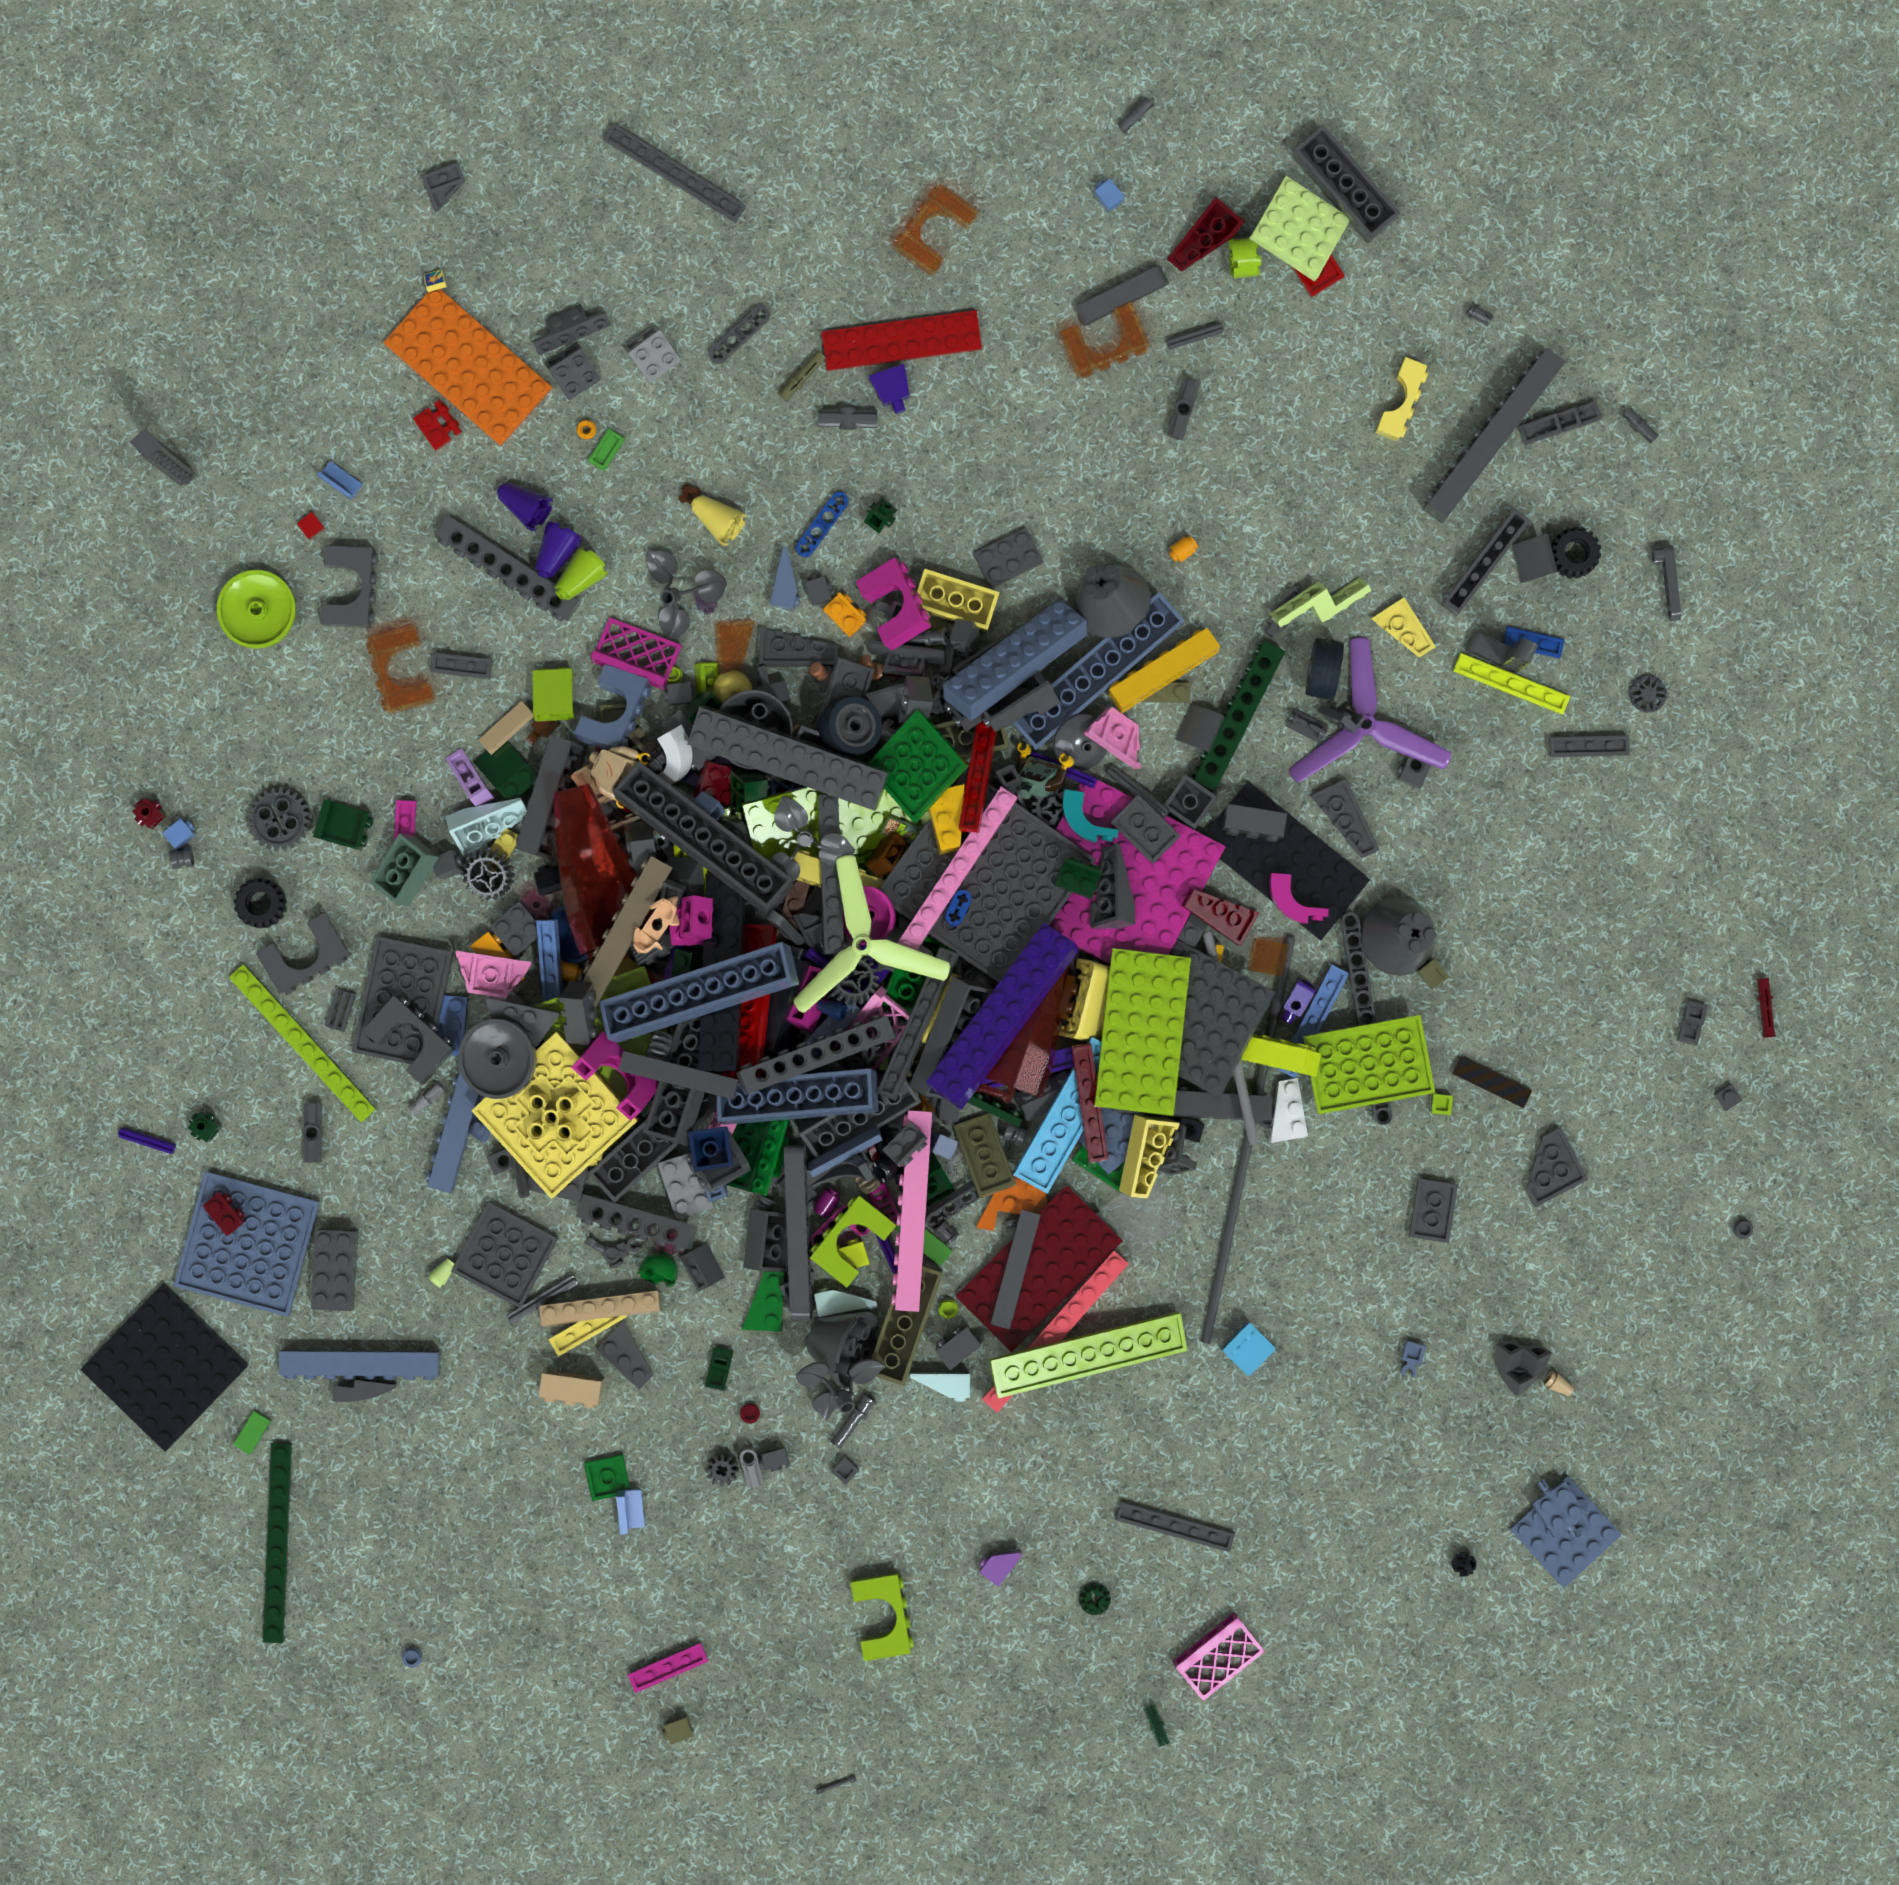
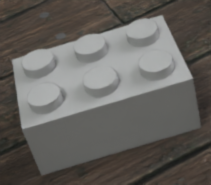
(683, 1188)

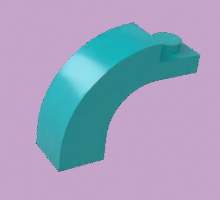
(1078, 823)

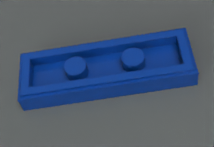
(1547, 645)

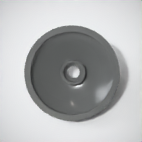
(1071, 741)

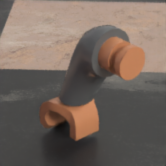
(823, 673)

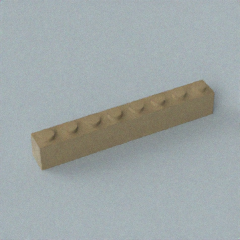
(622, 933)

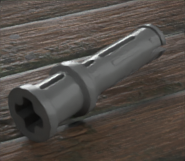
(930, 638)
(859, 1412)

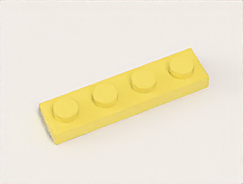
(580, 1333)

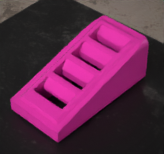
(890, 1202)

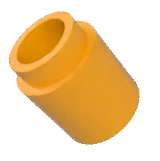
(1183, 549)
(570, 971)

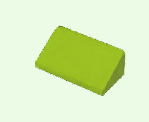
(705, 676)

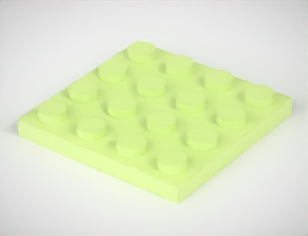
(1300, 228)

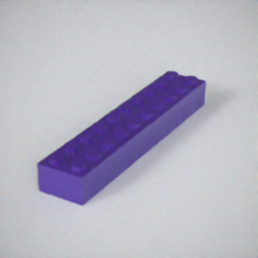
(1002, 1016)

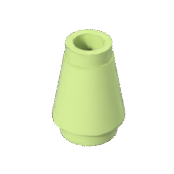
(441, 1273)

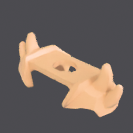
(648, 937)

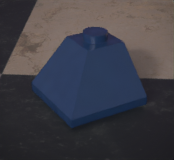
(710, 1149)

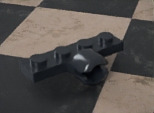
(884, 1167)

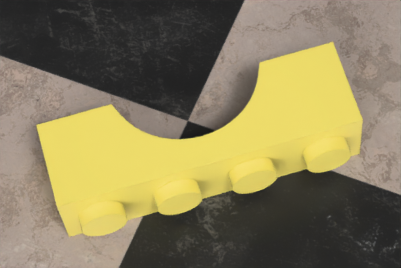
(1393, 422)

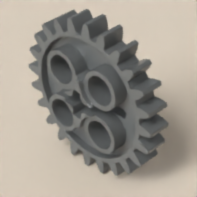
(294, 811)

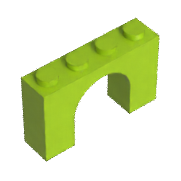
(827, 1253)
(887, 1588)

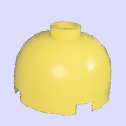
(730, 684)

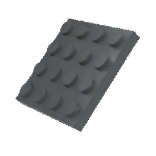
(504, 1254)

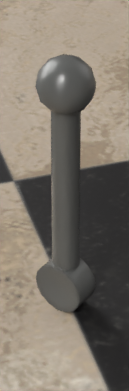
(851, 1779)

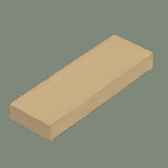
(506, 727)

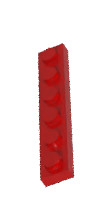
(977, 779)

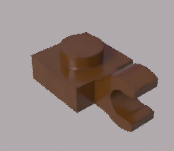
(542, 728)

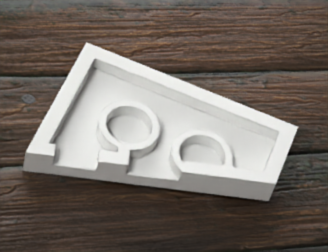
(1288, 1112)

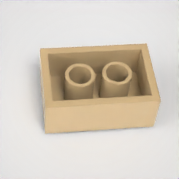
(571, 1388)

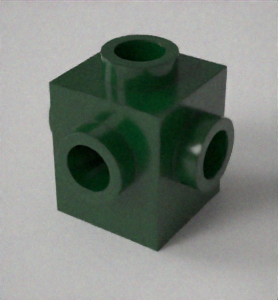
(880, 515)
(211, 1126)

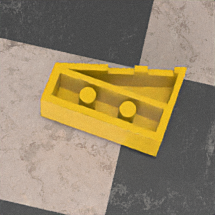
(945, 819)

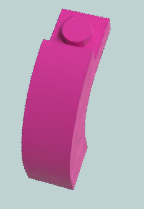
(1282, 898)

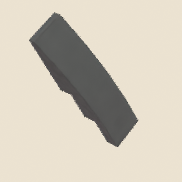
(1560, 423)

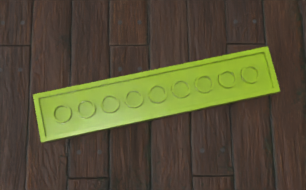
(1088, 1354)

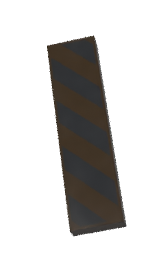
(1492, 1082)

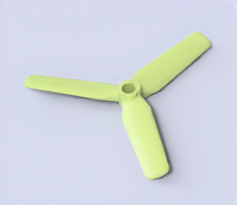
(859, 925)

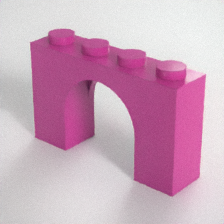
(911, 618)
(609, 1053)

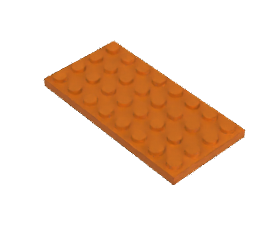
(468, 365)

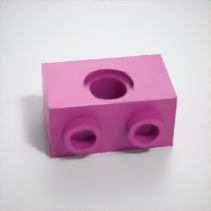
(696, 918)

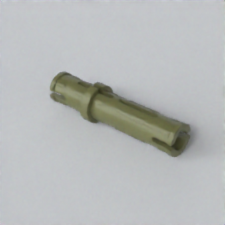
(801, 376)

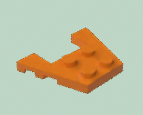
(1013, 1200)

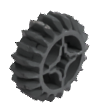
(486, 859)
(856, 994)

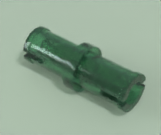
(1157, 1726)

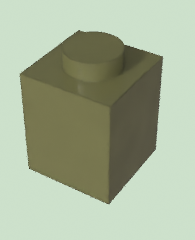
(678, 1729)

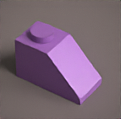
(999, 1565)

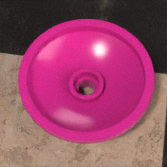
(884, 914)

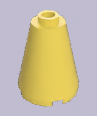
(720, 519)

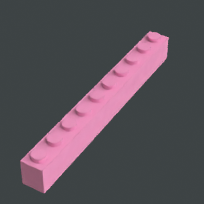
(957, 870)
(912, 1220)

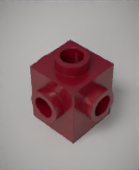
(155, 814)

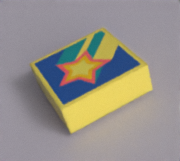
(434, 280)

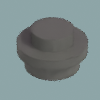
(1742, 1229)

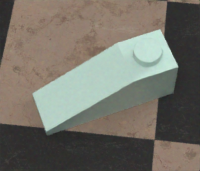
(838, 1303)
(949, 1384)

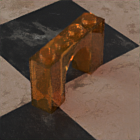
(941, 203)
(1086, 361)
(383, 648)

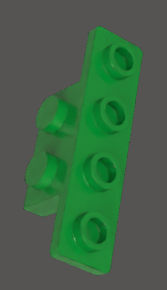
(772, 1157)

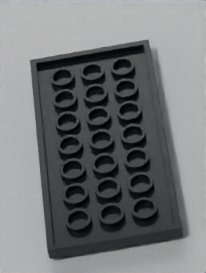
(1317, 872)

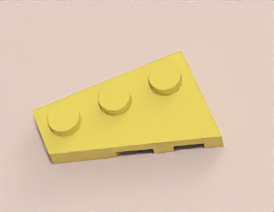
(1405, 627)

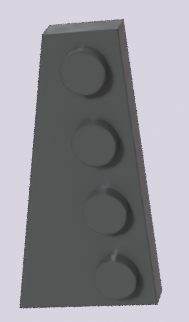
(1344, 812)

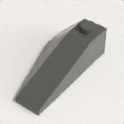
(1114, 899)

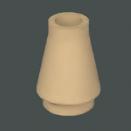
(1557, 1383)

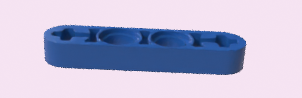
(820, 523)

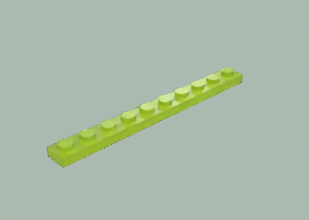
(302, 1043)

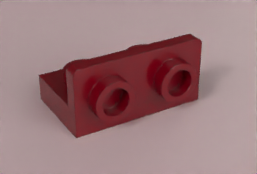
(225, 1213)

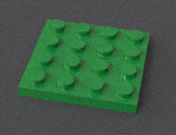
(919, 765)

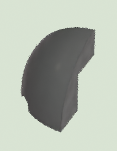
(1520, 1364)

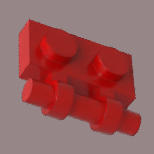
(431, 427)

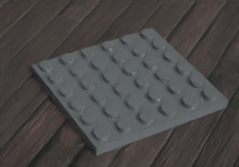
(1218, 1019)

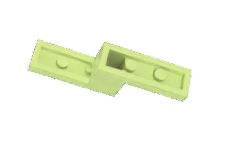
(1320, 602)

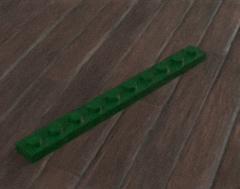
(277, 1543)

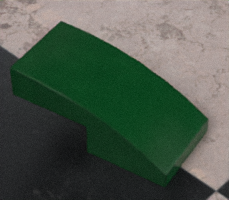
(719, 1369)

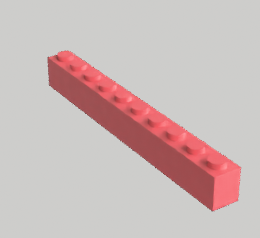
(1070, 1313)

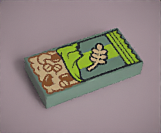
(905, 829)

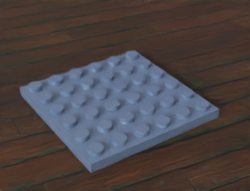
(261, 1258)

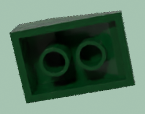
(507, 772)

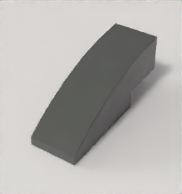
(361, 1390)

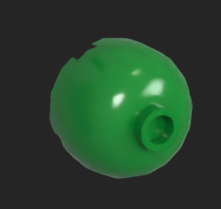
(659, 1268)

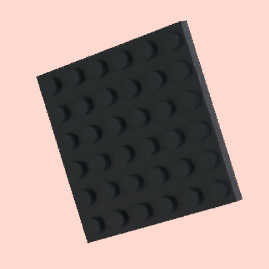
(164, 1367)

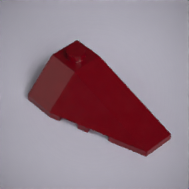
(1212, 229)

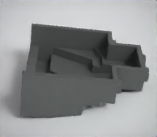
(1029, 697)

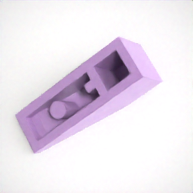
(469, 778)

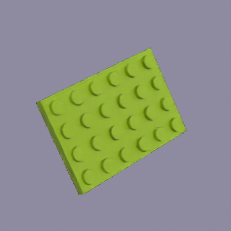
(1371, 1064)

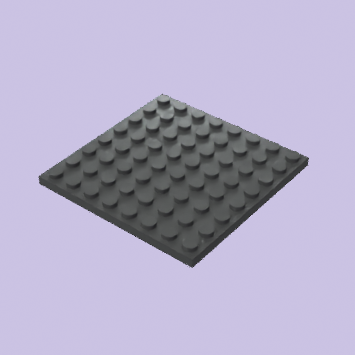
(1007, 885)

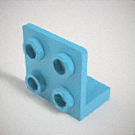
(1248, 1348)

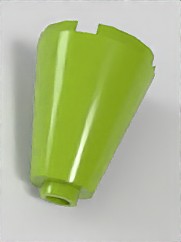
(580, 574)

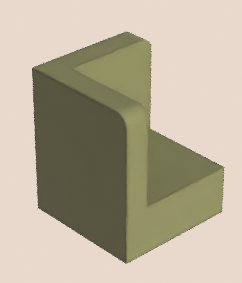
(1432, 974)

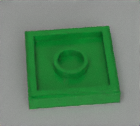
(607, 1476)

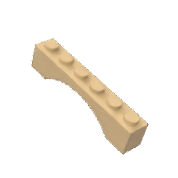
(600, 1308)

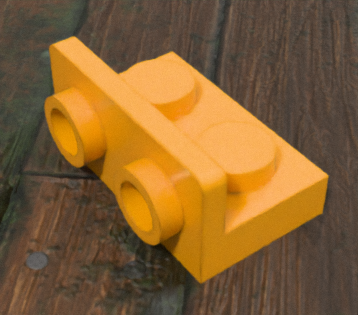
(845, 614)

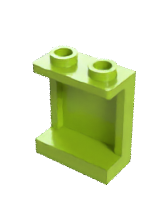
(553, 694)

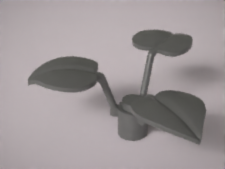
(671, 619)
(791, 816)
(827, 1402)

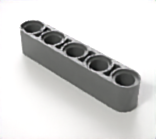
(1121, 294)

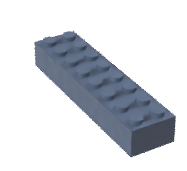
(1015, 659)
(803, 1098)

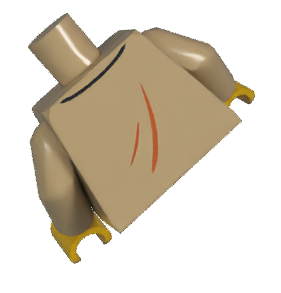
(612, 767)

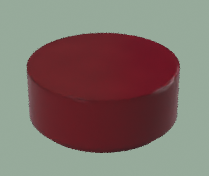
(750, 1413)

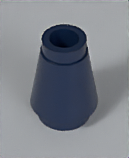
(833, 1009)

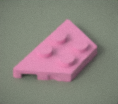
(1116, 735)
(491, 974)

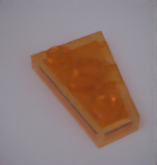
(733, 645)

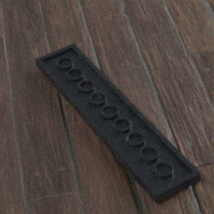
(721, 1029)

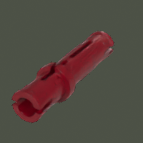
(1766, 1007)

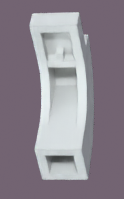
(677, 755)

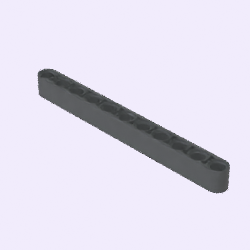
(1365, 989)

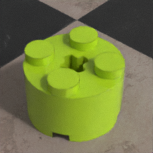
(1243, 258)

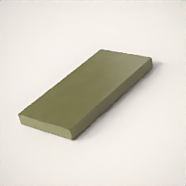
(984, 1155)

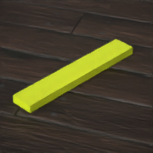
(1511, 683)

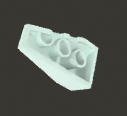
(480, 824)

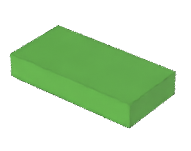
(606, 450)
(252, 1432)

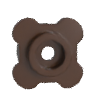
(686, 490)

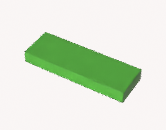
(933, 1247)

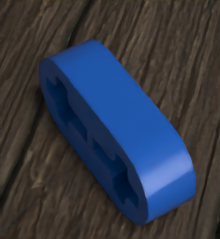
(962, 910)

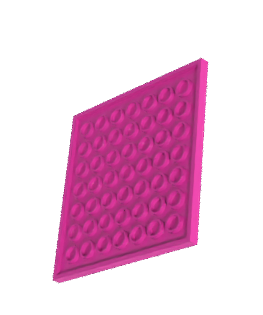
(1155, 887)

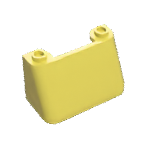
(1090, 1002)

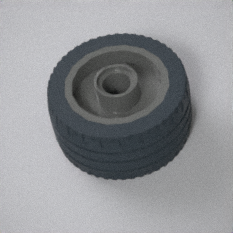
(1324, 668)
(850, 726)

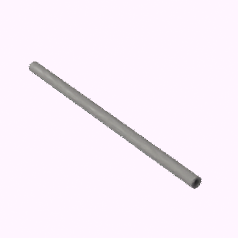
(1238, 1073)

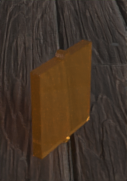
(1269, 957)

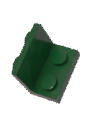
(1078, 877)

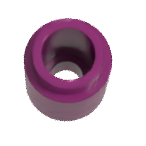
(826, 1202)

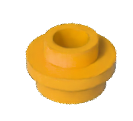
(586, 423)

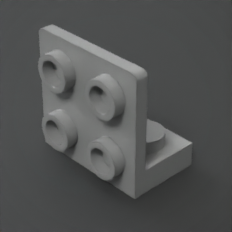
(652, 353)

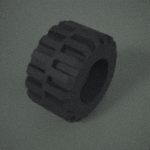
(1587, 541)
(244, 897)

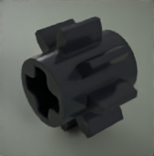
(1464, 1564)

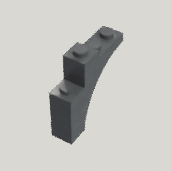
(852, 1167)

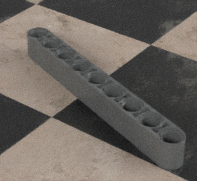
(798, 1232)

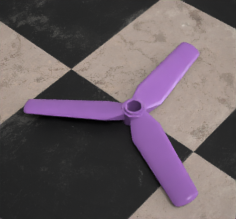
(1385, 733)

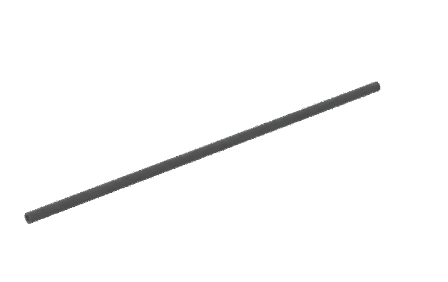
(1243, 1161)

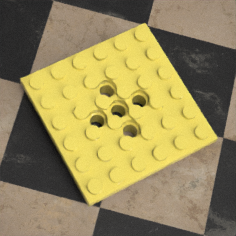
(592, 1118)

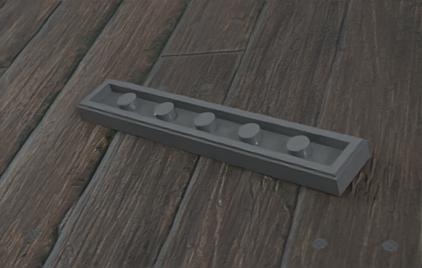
(678, 1075)
(1015, 1269)
(1175, 1526)

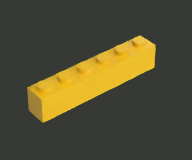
(1163, 670)

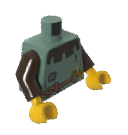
(1040, 776)

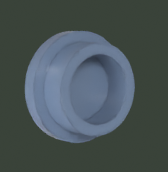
(412, 1657)

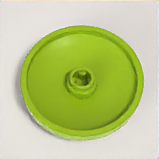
(256, 609)

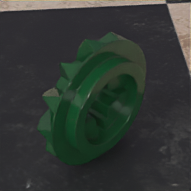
(1098, 1590)

